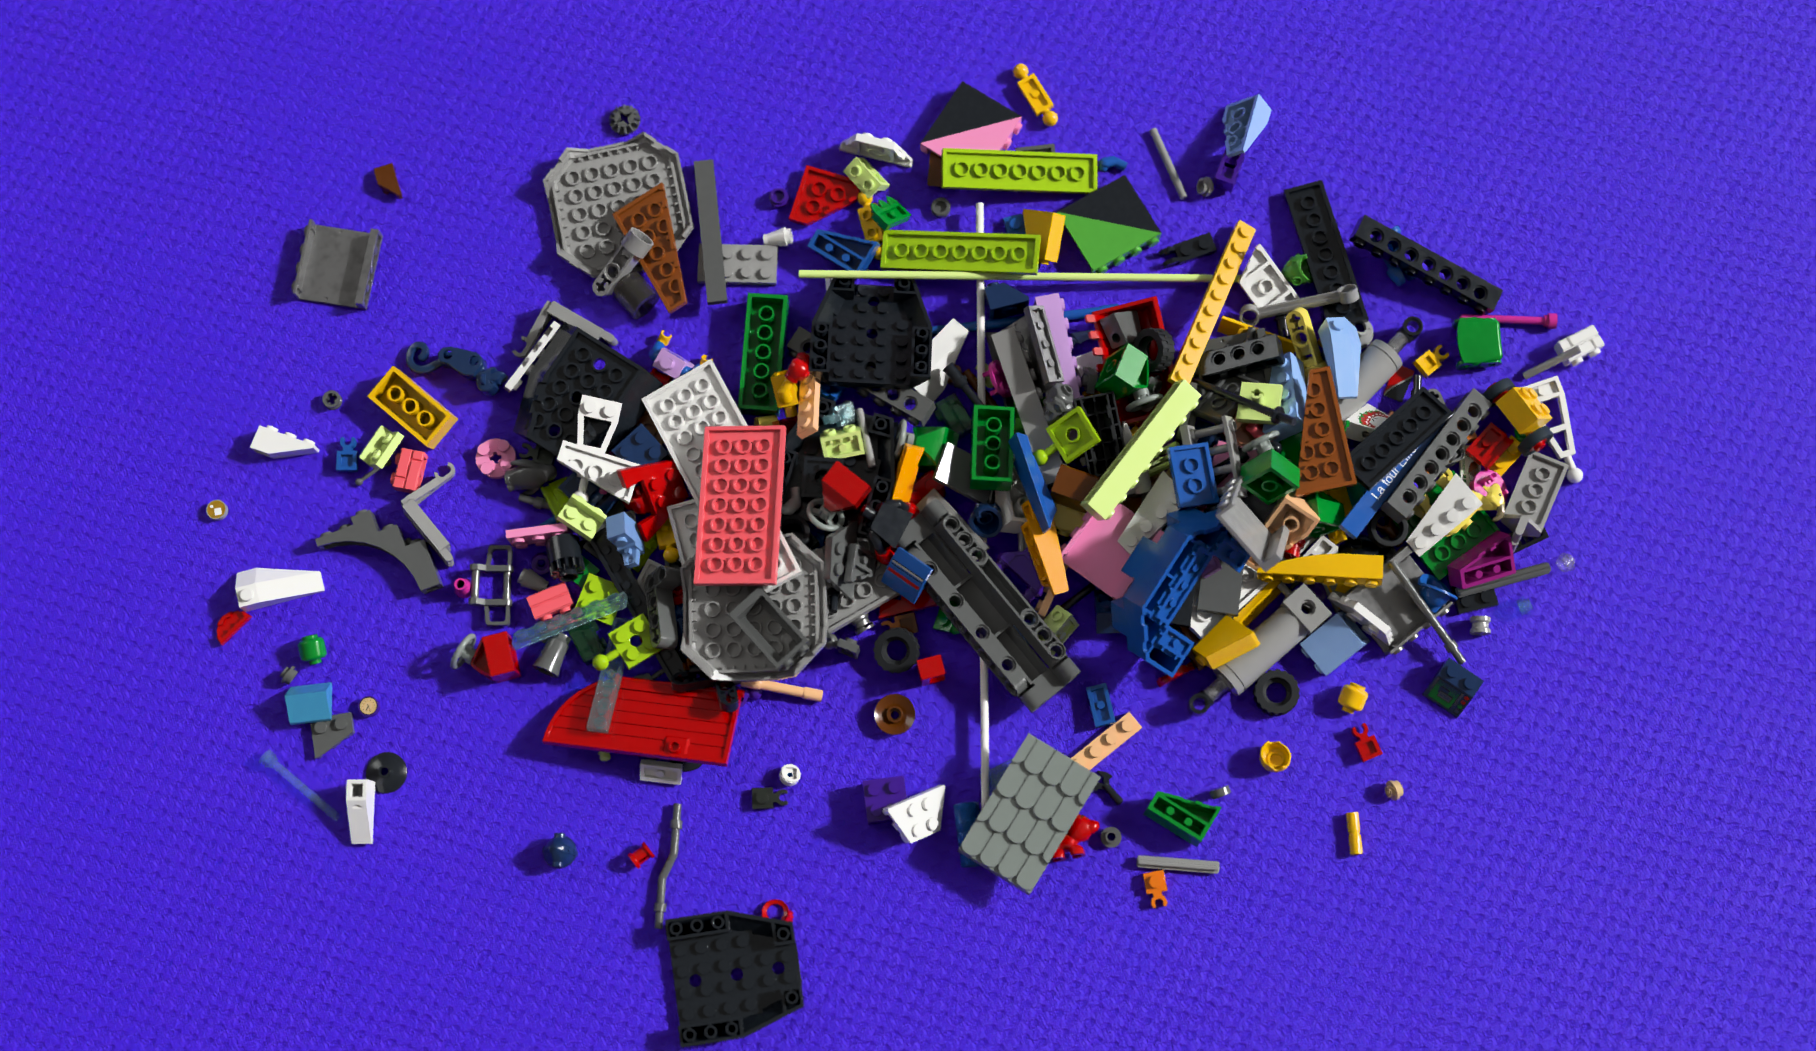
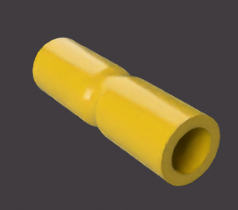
(1354, 833)

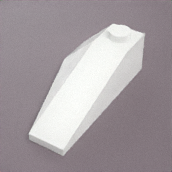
(945, 350)

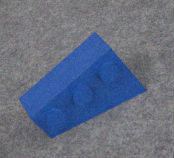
(844, 250)

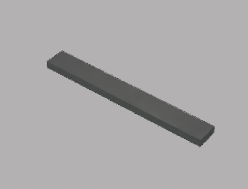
(710, 232)

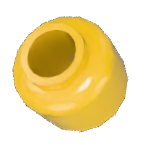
(1352, 697)

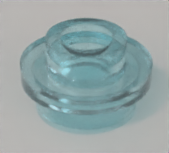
(1524, 605)

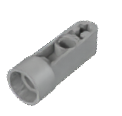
(634, 246)

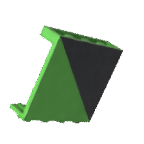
(1110, 225)

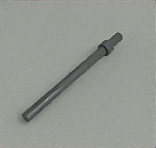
(1449, 645)

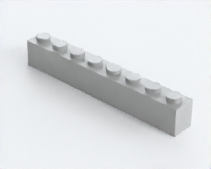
(1026, 397)

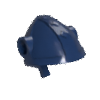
(986, 520)
(560, 851)

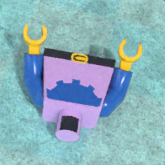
(669, 361)

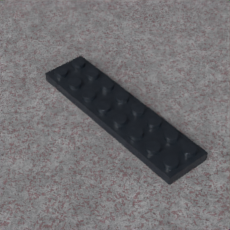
(1324, 248)

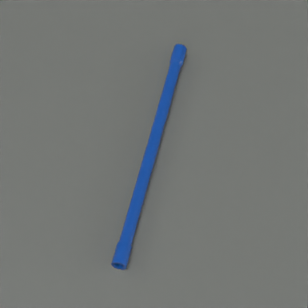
(1004, 322)

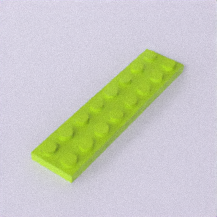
(1019, 171)
(960, 252)

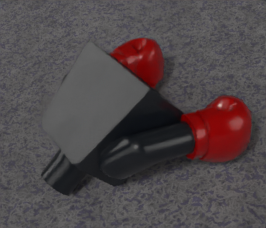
(887, 524)

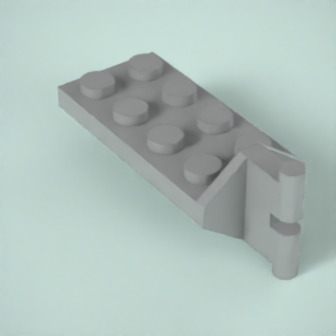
(1533, 496)

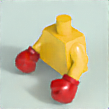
(786, 385)

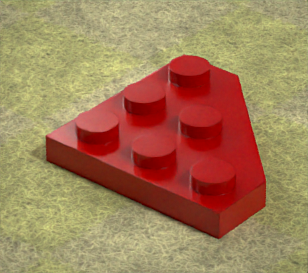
(821, 195)

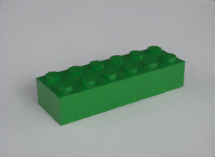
(762, 352)

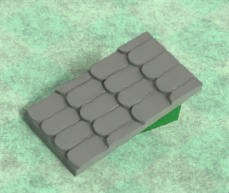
(1028, 814)

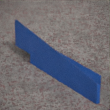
(1032, 481)

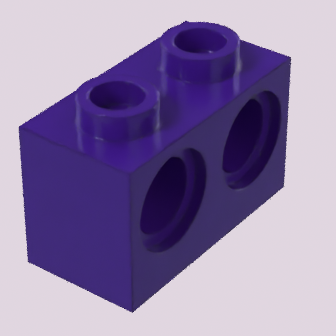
(1228, 171)

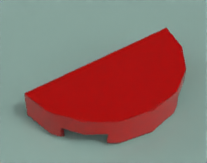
(230, 625)
(1183, 670)

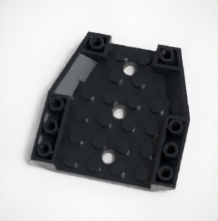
(841, 342)
(569, 369)
(879, 478)
(713, 948)

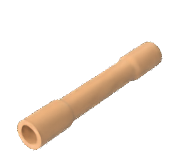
(803, 692)

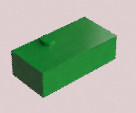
(990, 452)

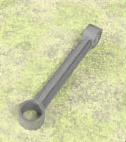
(1345, 295)

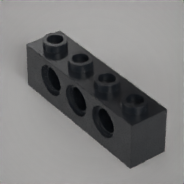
(1251, 362)

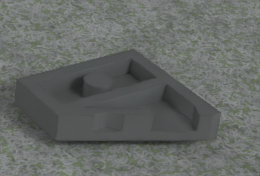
(331, 733)

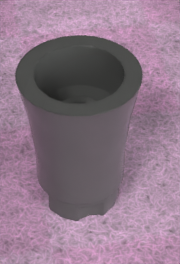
(552, 655)

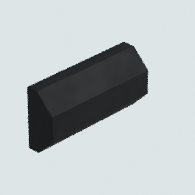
(1104, 417)

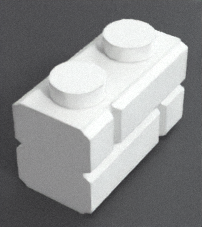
(1588, 342)

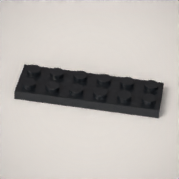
(1398, 437)

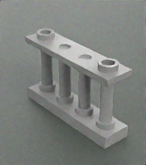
(1191, 436)

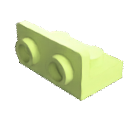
(865, 177)
(842, 442)
(380, 447)
(581, 517)
(1061, 624)

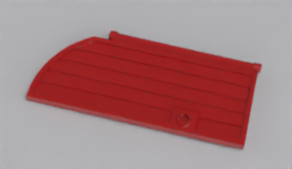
(650, 723)

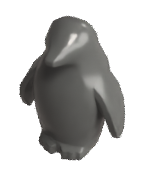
(528, 476)

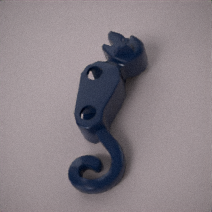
(462, 362)

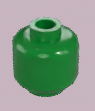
(312, 649)

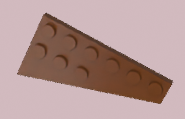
(661, 263)
(1324, 448)

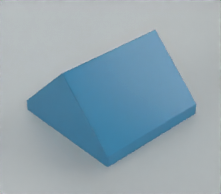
(309, 703)

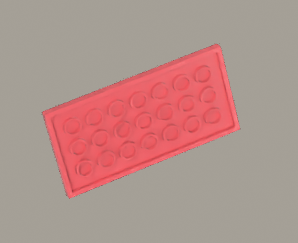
(740, 506)

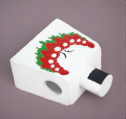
(1364, 422)

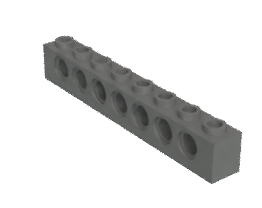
(917, 416)
(1395, 505)

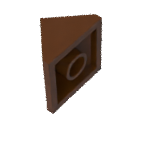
(1072, 487)

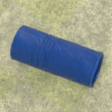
(965, 816)

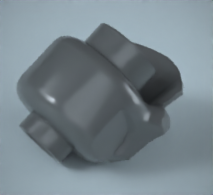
(1058, 402)

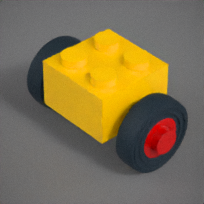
(1524, 413)

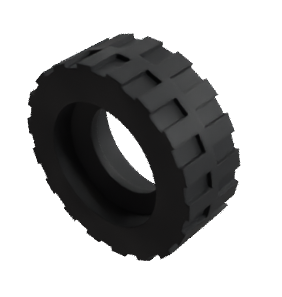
(1165, 348)
(885, 661)
(1287, 681)

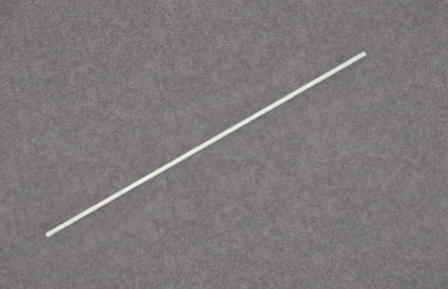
(984, 699)

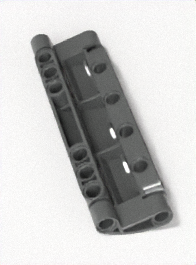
(989, 606)

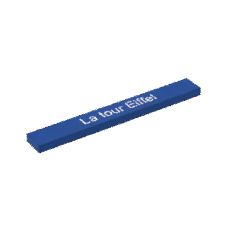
(1371, 501)

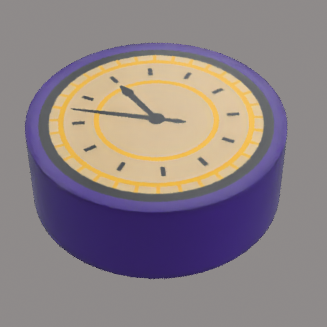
(369, 706)

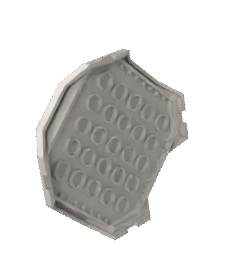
(601, 180)
(726, 650)

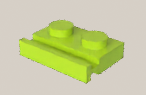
(555, 497)

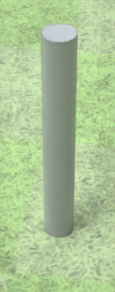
(1551, 362)
(865, 438)

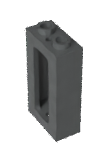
(740, 614)

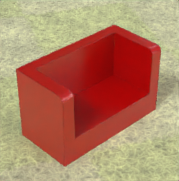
(931, 670)

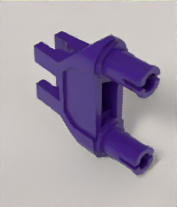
(1023, 567)

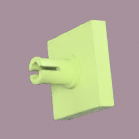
(1263, 393)

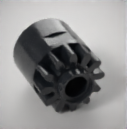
(565, 557)

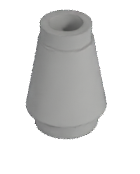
(532, 580)

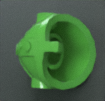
(1297, 270)

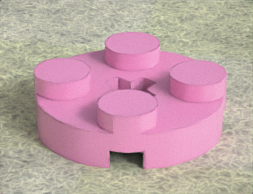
(486, 452)

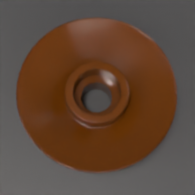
(890, 704)

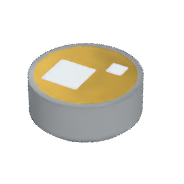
(217, 510)

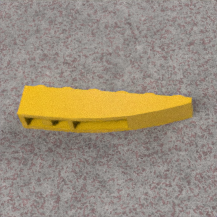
(1328, 569)

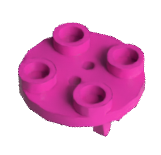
(998, 379)
(1487, 479)

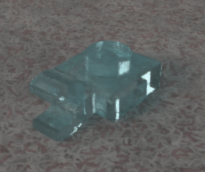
(842, 415)

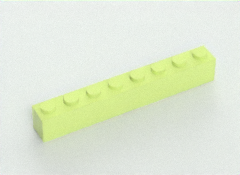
(1140, 450)

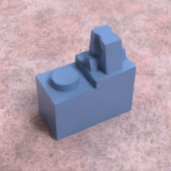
(625, 535)

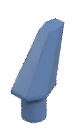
(1079, 337)

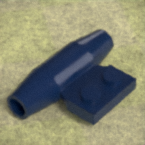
(602, 501)

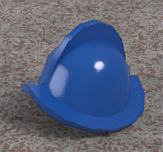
(1434, 592)

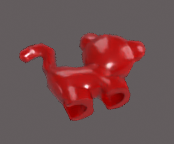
(1079, 832)

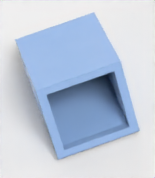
(1334, 643)

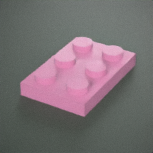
(536, 535)

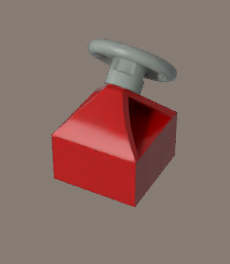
(840, 492)
(493, 658)

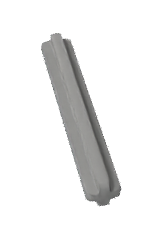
(1178, 864)

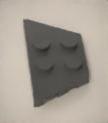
(835, 561)

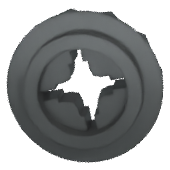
(622, 127)

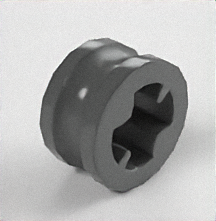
(326, 398)

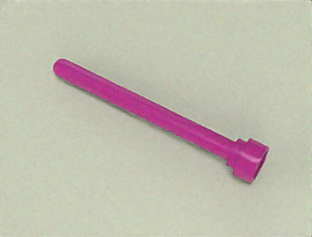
(1549, 320)

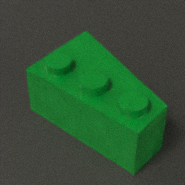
(1182, 816)

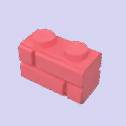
(409, 470)
(551, 602)

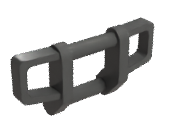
(507, 570)

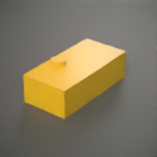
(412, 407)

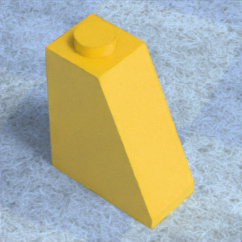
(1050, 228)
(1225, 643)

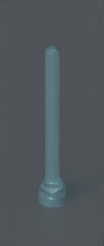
(269, 760)

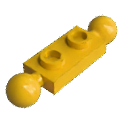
(1035, 94)
(870, 228)
(667, 541)

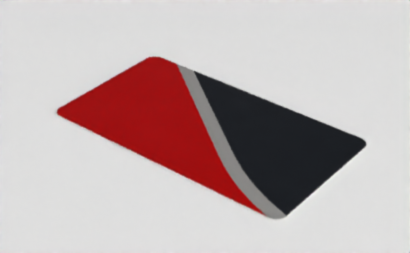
(1399, 384)

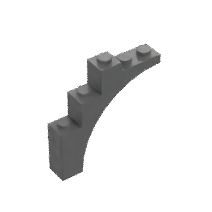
(366, 532)

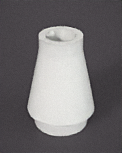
(779, 237)

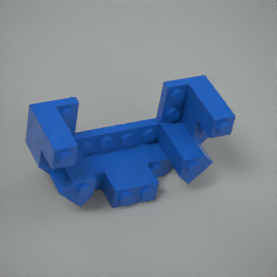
(1164, 579)

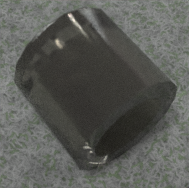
(635, 295)

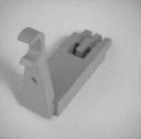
(565, 316)
(421, 520)

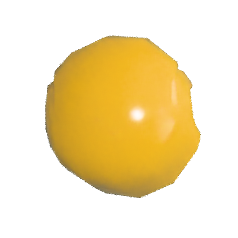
(1275, 756)

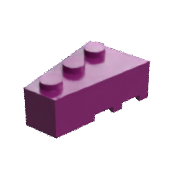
(1483, 562)

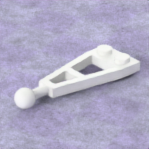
(1548, 390)
(597, 409)

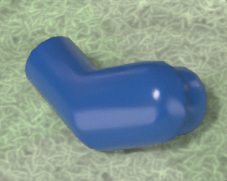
(1111, 161)

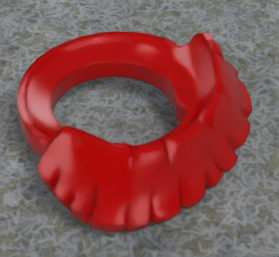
(787, 916)

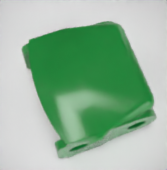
(1478, 342)

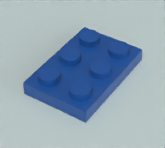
(1192, 475)

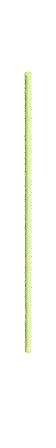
(987, 276)

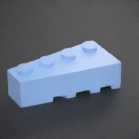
(1293, 400)

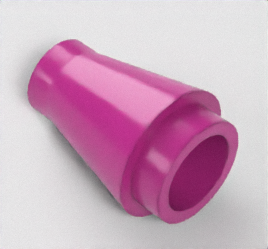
(465, 591)

